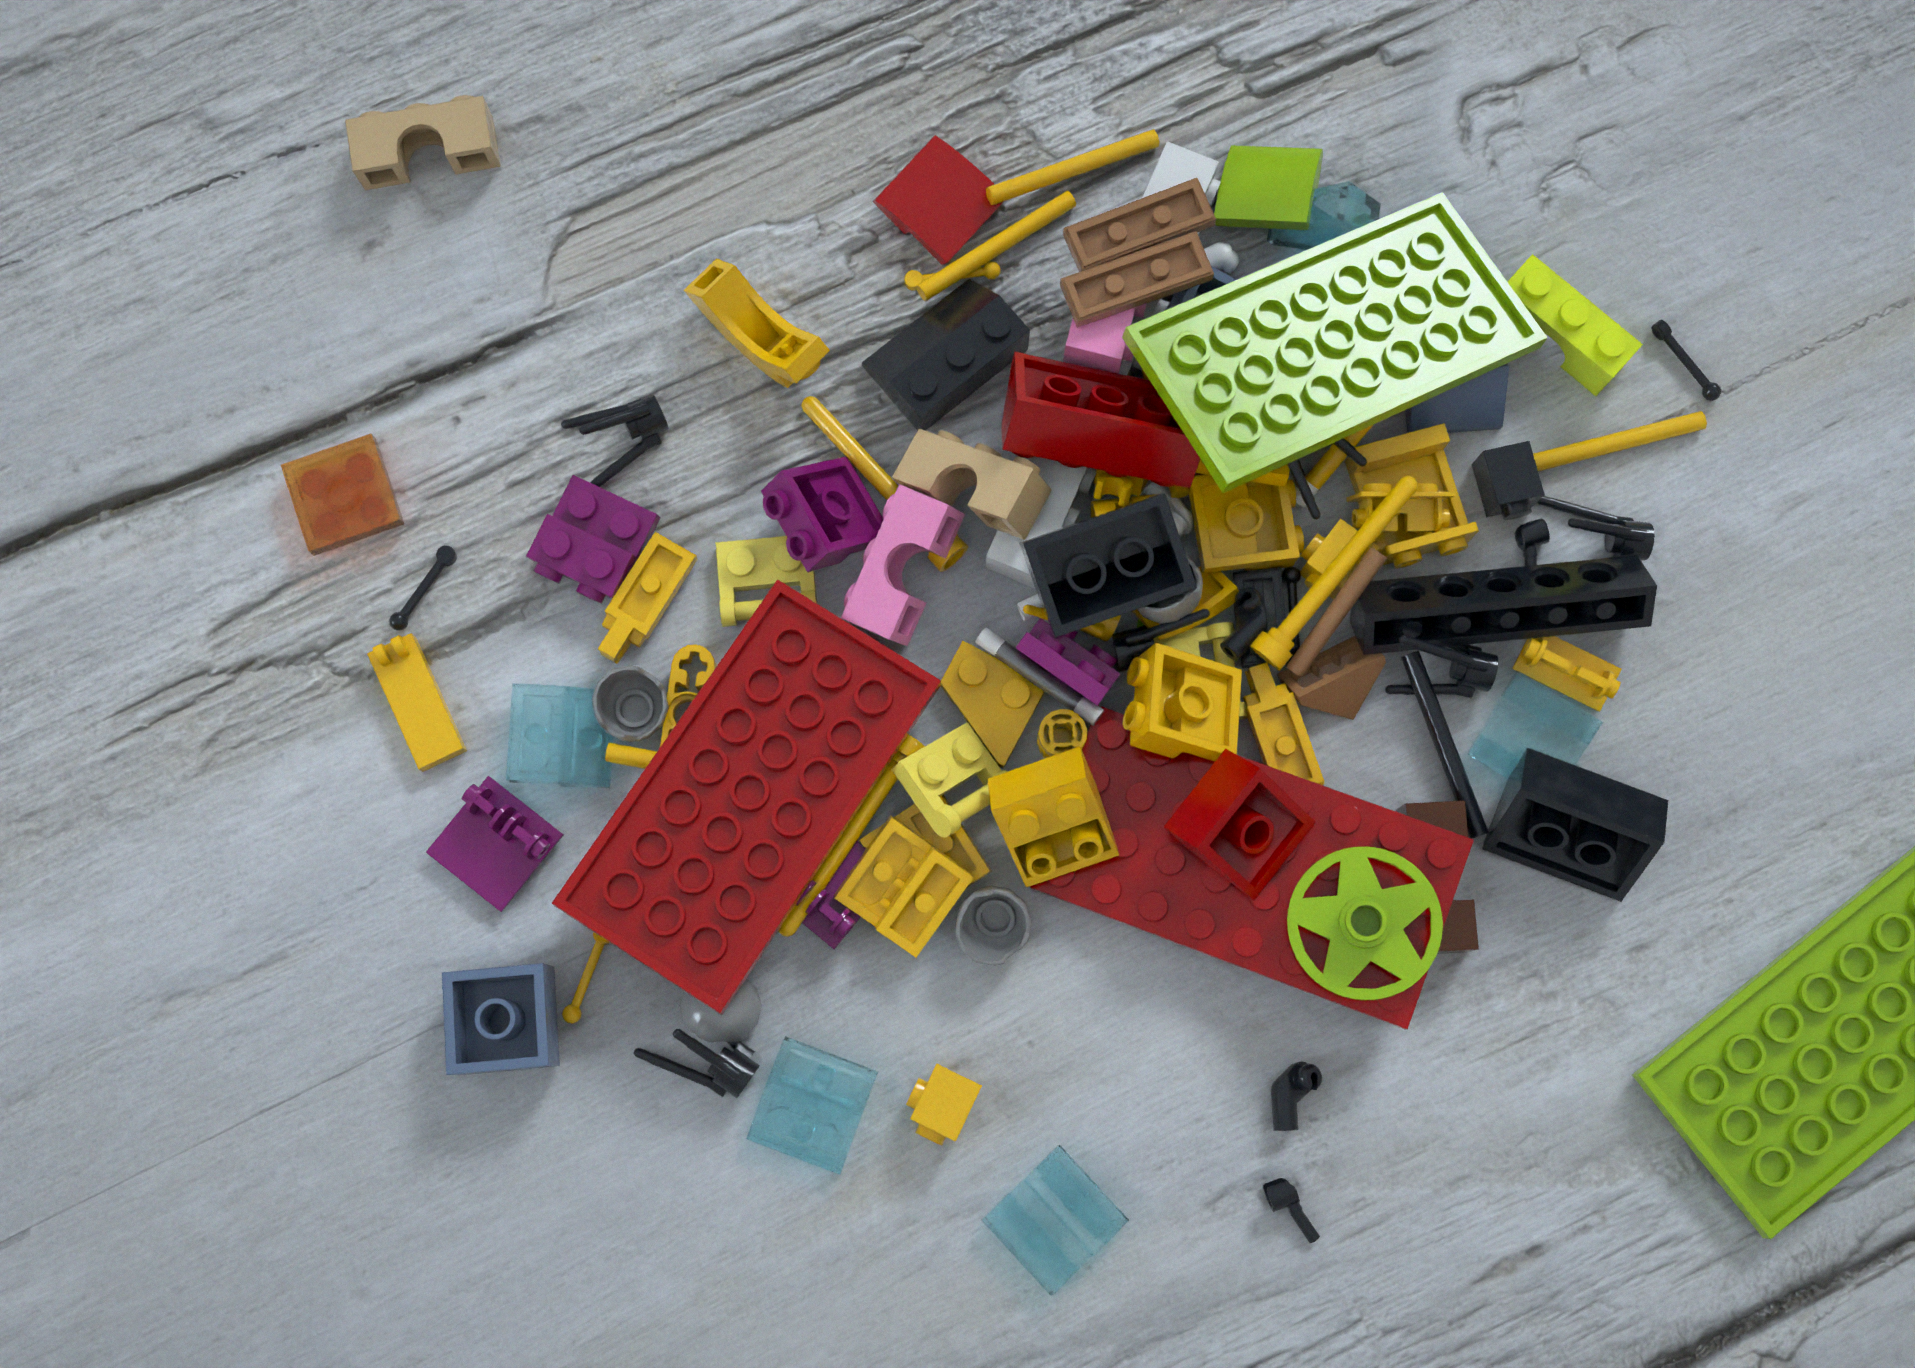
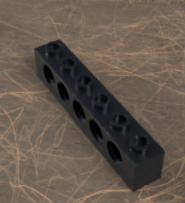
(1505, 604)

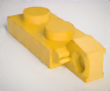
(645, 595)
(1279, 726)

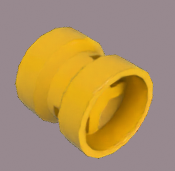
(1054, 740)

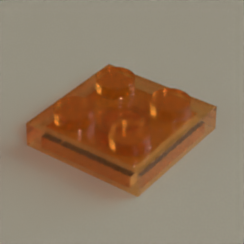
(342, 494)

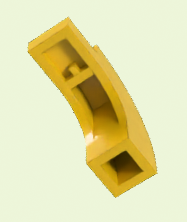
(753, 326)

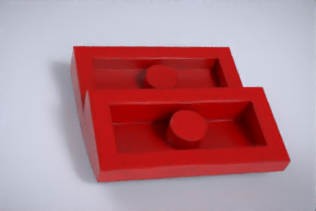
(938, 199)

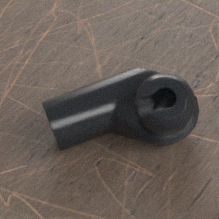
(1289, 1090)

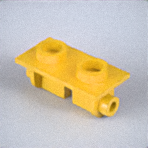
(1421, 512)
(1569, 670)

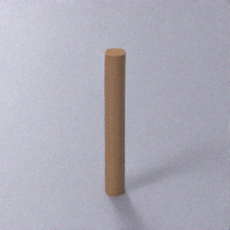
(1336, 612)

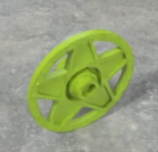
(1364, 923)

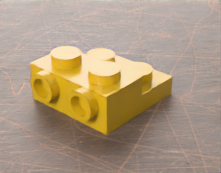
(1245, 526)
(1182, 704)

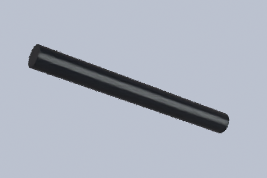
(1444, 742)

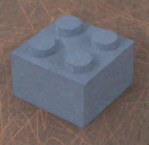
(500, 1019)

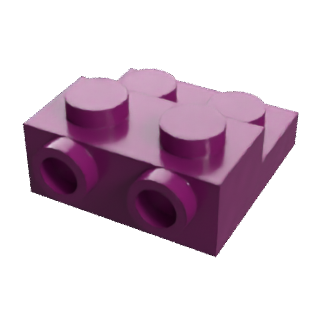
(822, 512)
(592, 539)
(1083, 670)

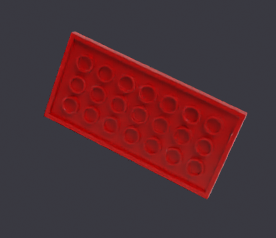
(747, 796)
(1182, 899)

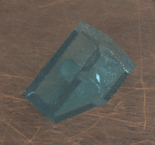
(1333, 213)

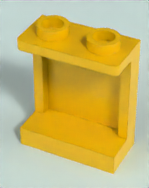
(1422, 457)

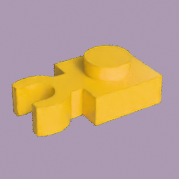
(1119, 486)

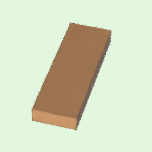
(1139, 225)
(1136, 279)

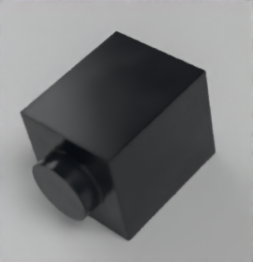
(1508, 480)

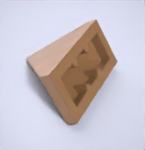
(1336, 679)

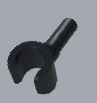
(1529, 536)
(1282, 1195)

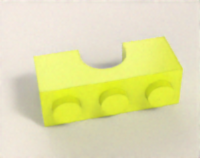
(1588, 337)

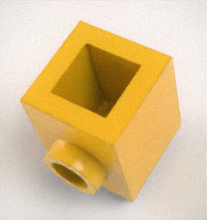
(1323, 551)
(942, 1104)

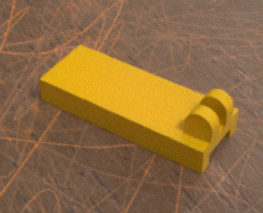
(416, 701)

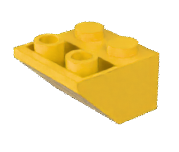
(1052, 817)

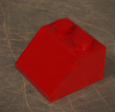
(1240, 823)

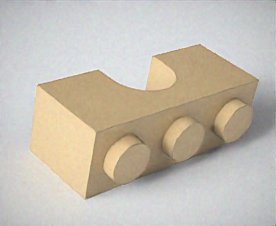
(386, 141)
(1006, 490)

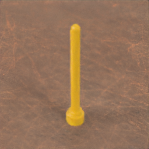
(870, 469)
(1277, 643)
(850, 836)

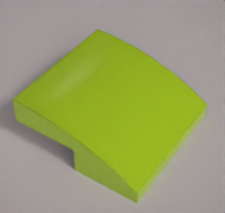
(1268, 187)

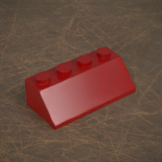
(1094, 422)

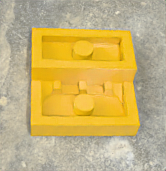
(903, 886)

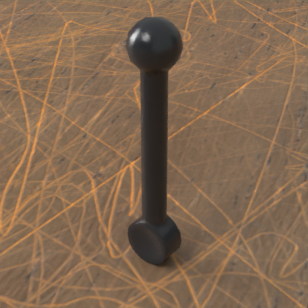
(1662, 331)
(445, 557)
(1291, 576)

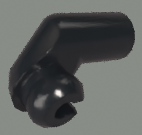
(1249, 620)

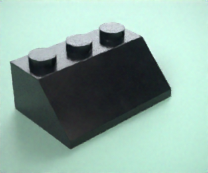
(948, 353)
(1108, 565)
(1577, 825)

